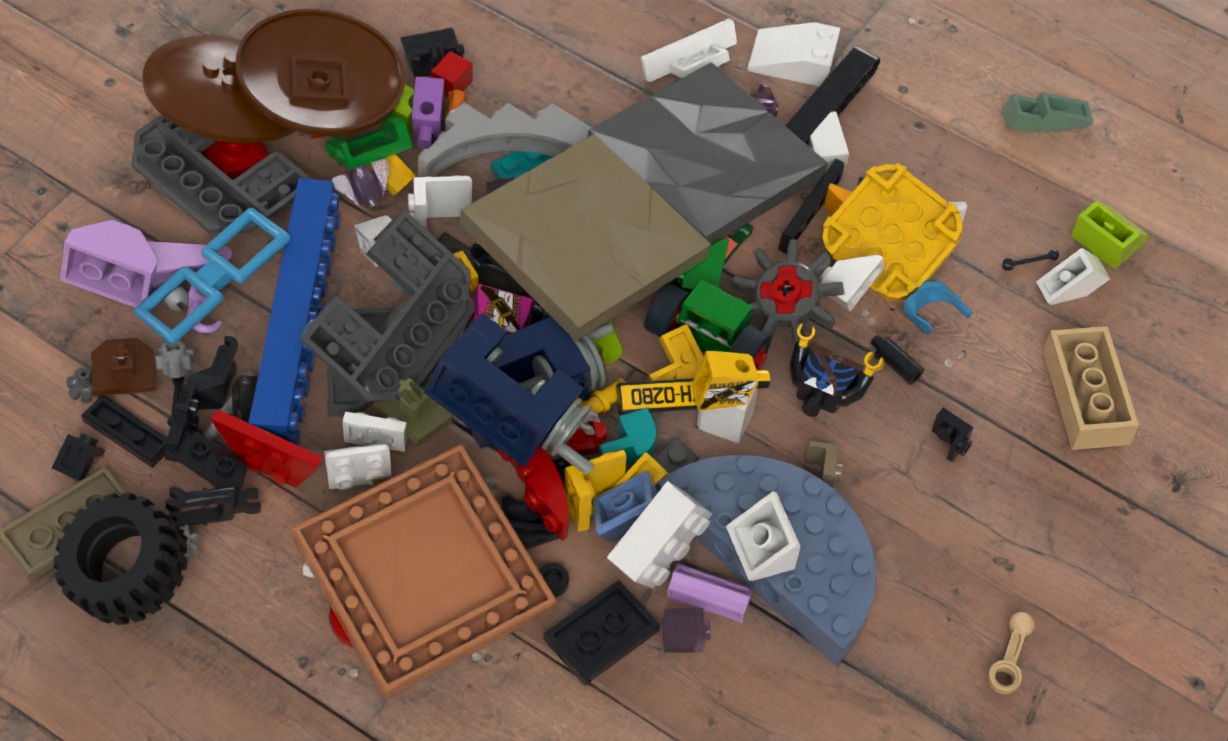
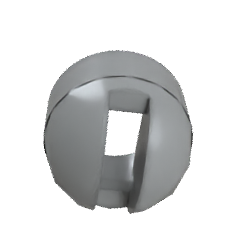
(175, 298)

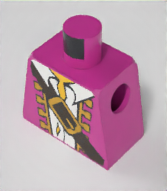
(502, 307)

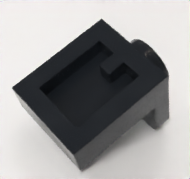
(953, 430)
(77, 456)

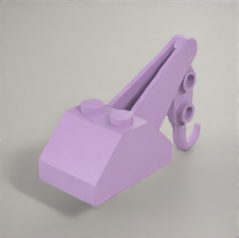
(125, 267)

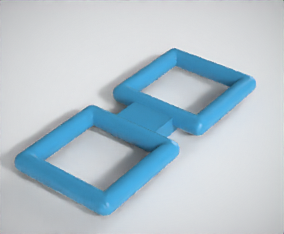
(212, 276)

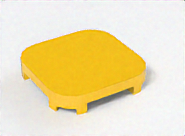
(901, 222)

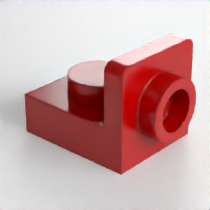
(589, 443)

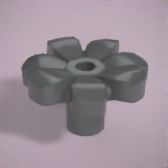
(81, 385)

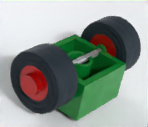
(713, 317)

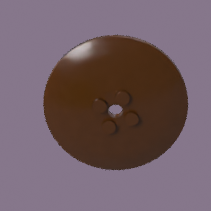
(294, 47)
(198, 90)

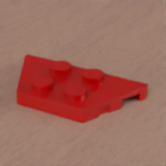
(265, 451)

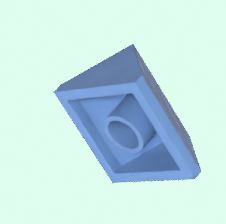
(622, 505)

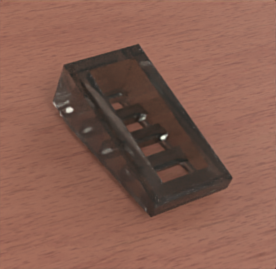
(243, 396)

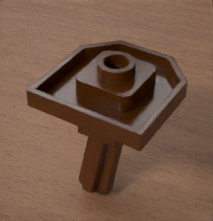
(123, 367)

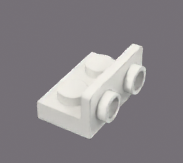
(368, 430)

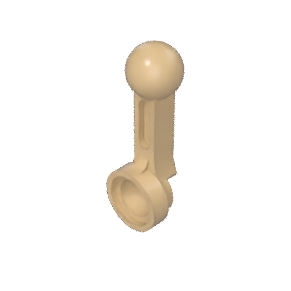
(1021, 626)

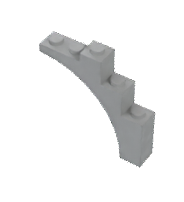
(507, 129)

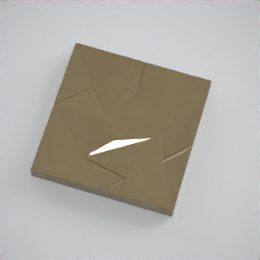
(584, 235)

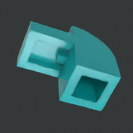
(636, 436)

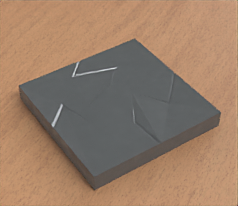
(711, 151)

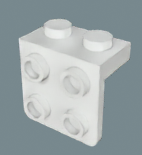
(439, 197)
(357, 465)

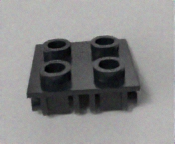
(429, 48)

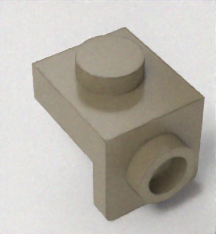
(826, 455)

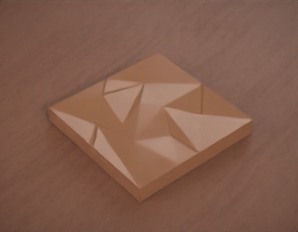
(423, 571)

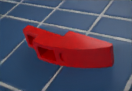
(544, 491)

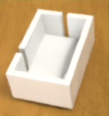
(660, 536)

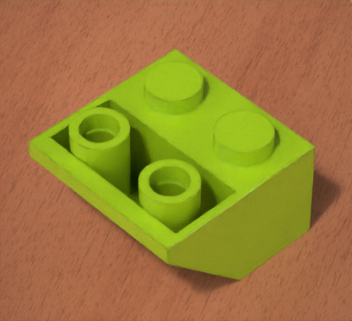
(1108, 234)

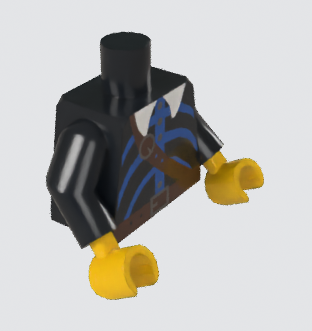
(828, 378)

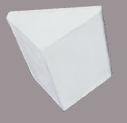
(728, 422)
(765, 539)

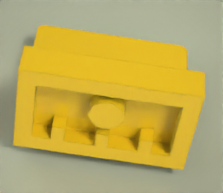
(582, 488)

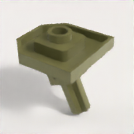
(418, 410)

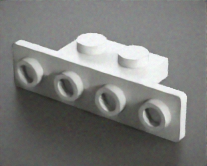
(691, 52)

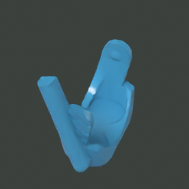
(928, 293)

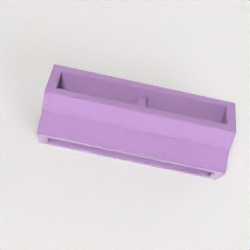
(709, 593)

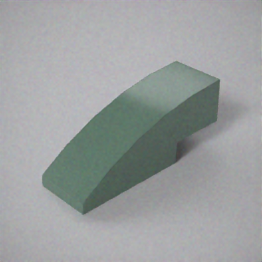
(1046, 113)

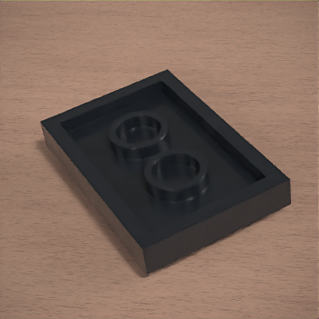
(601, 632)

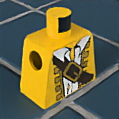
(727, 380)

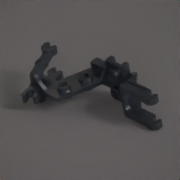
(183, 444)

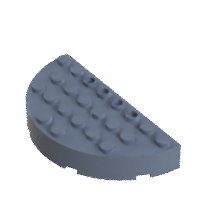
(835, 568)

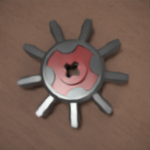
(802, 286)

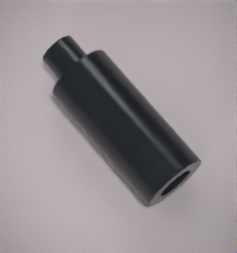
(897, 359)

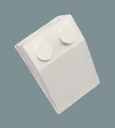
(795, 52)

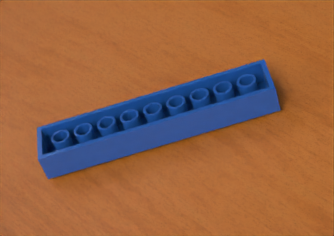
(296, 302)

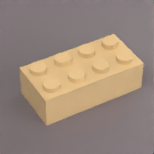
(1090, 388)

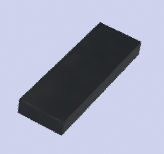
(126, 430)

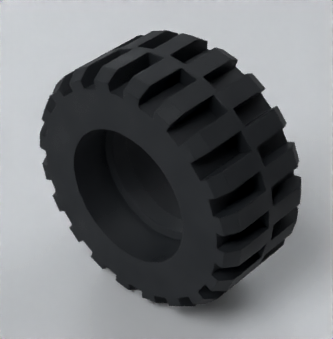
(92, 538)

